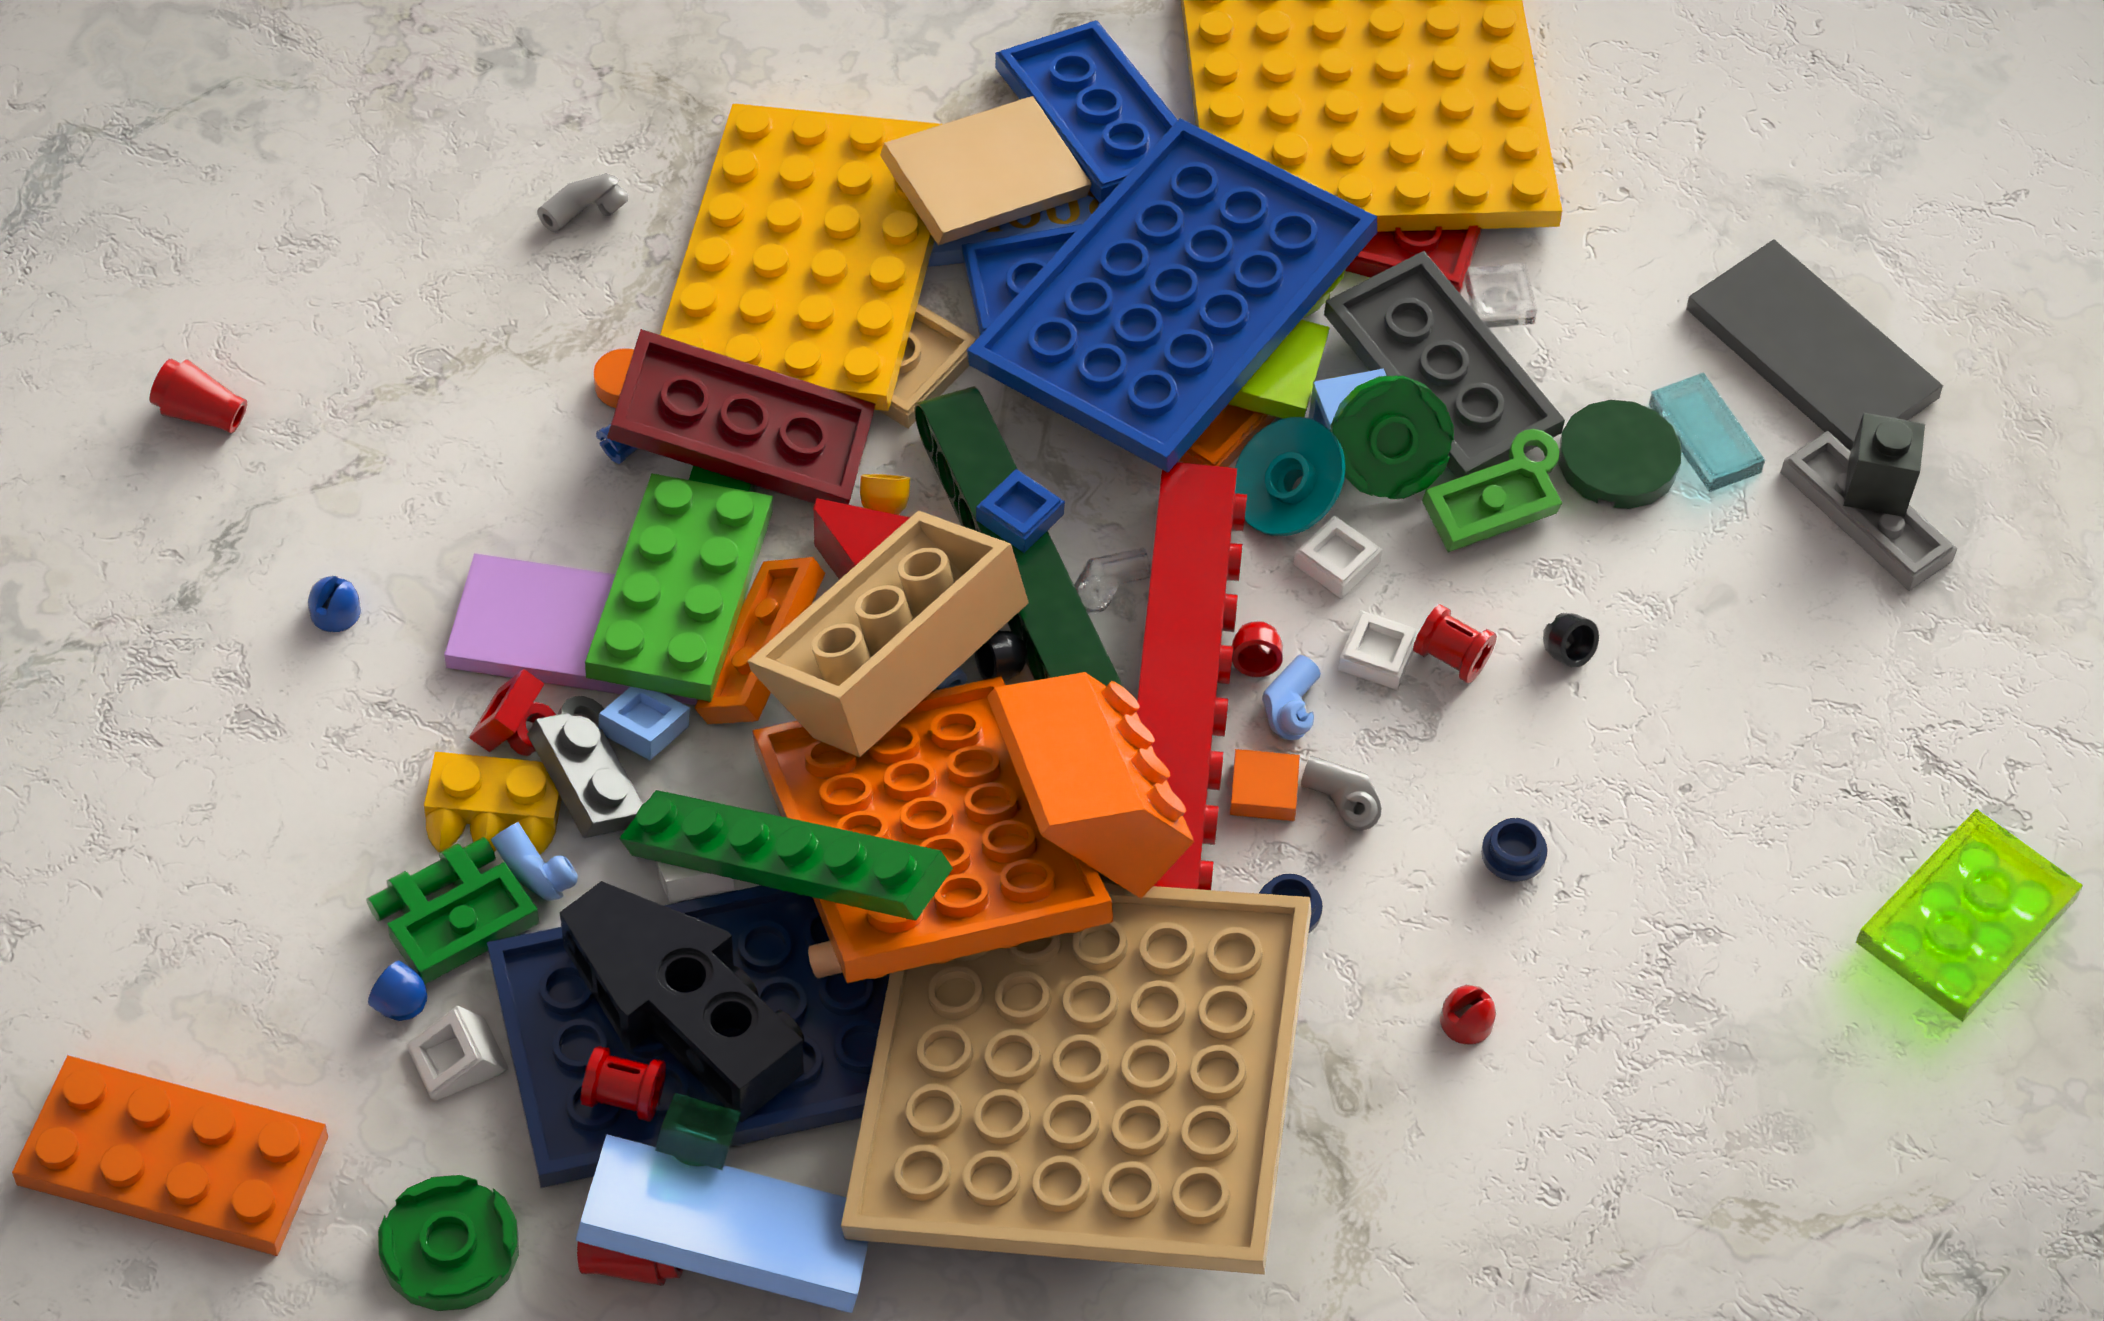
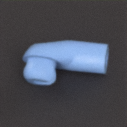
(528, 867)

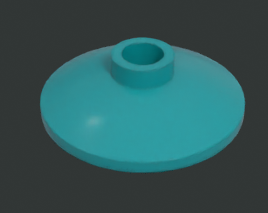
(1274, 463)

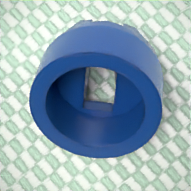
(343, 607)
(398, 993)

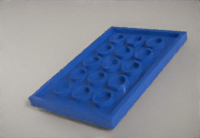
(1172, 293)

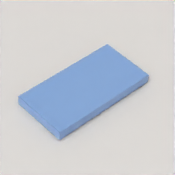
(723, 1224)

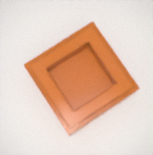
(1264, 785)

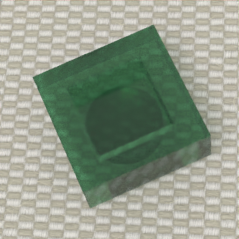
(698, 1132)

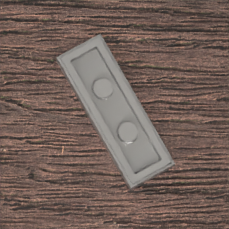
(1902, 545)

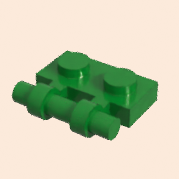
(459, 923)

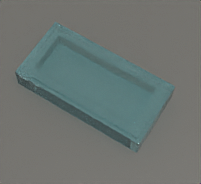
(1708, 432)

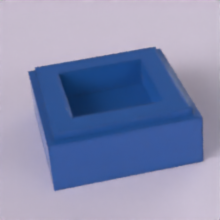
(1020, 510)

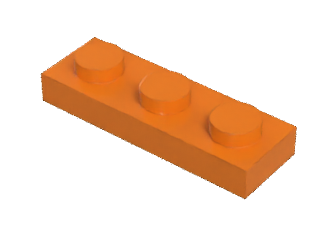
(774, 601)

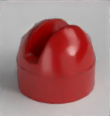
(1257, 649)
(1476, 1022)

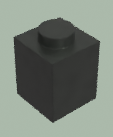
(1884, 464)

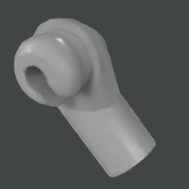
(1349, 789)

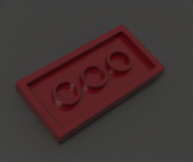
(741, 420)

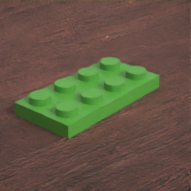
(679, 587)

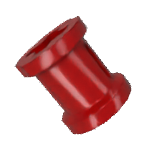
(1455, 643)
(623, 1083)

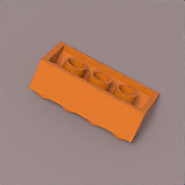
(1093, 776)

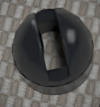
(1578, 631)
(1001, 656)

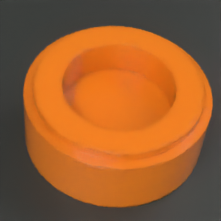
(611, 374)

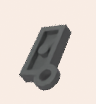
(585, 768)

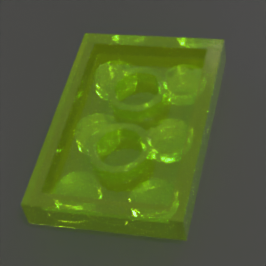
(1969, 914)

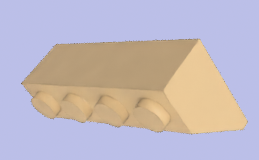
(891, 630)

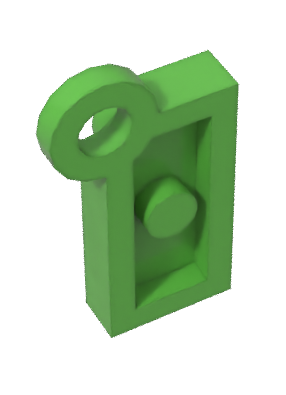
(1497, 496)

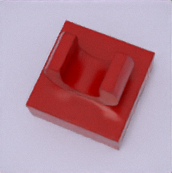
(508, 713)

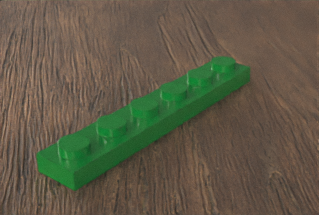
(787, 854)

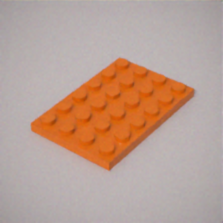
(947, 787)

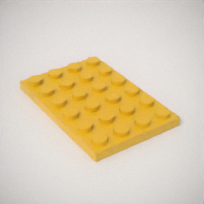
(805, 251)

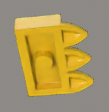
(490, 798)

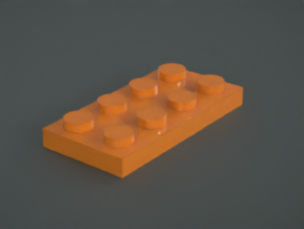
(171, 1155)

